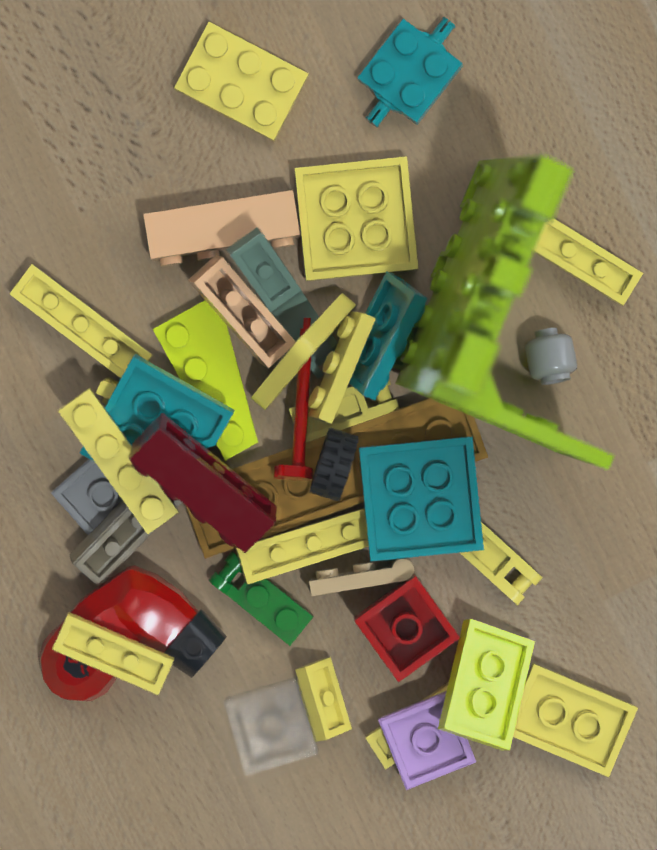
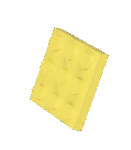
(356, 218)

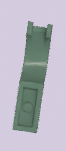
(278, 290)

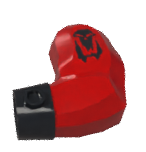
(139, 608)

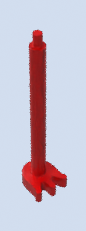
(297, 470)

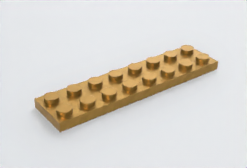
(294, 502)

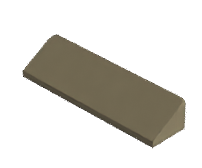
(110, 544)

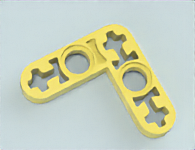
(302, 351)

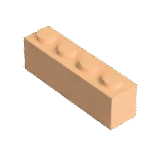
(218, 225)

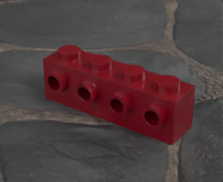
(202, 483)

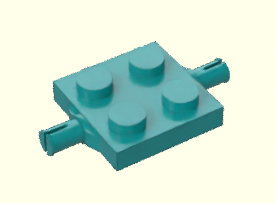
(410, 72)

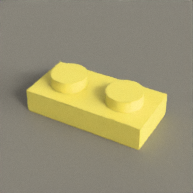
(323, 699)

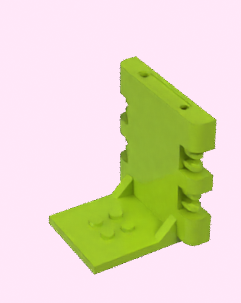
(473, 290)

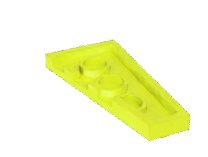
(205, 358)

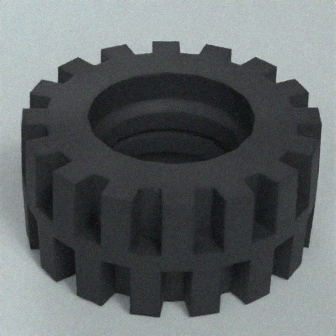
(334, 464)

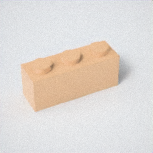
(242, 311)

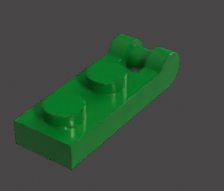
(263, 601)

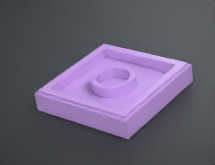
(420, 747)

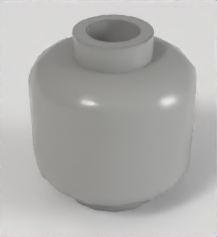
(551, 356)

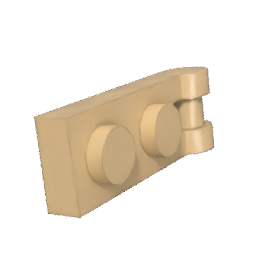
(363, 576)

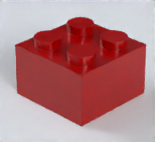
(406, 628)

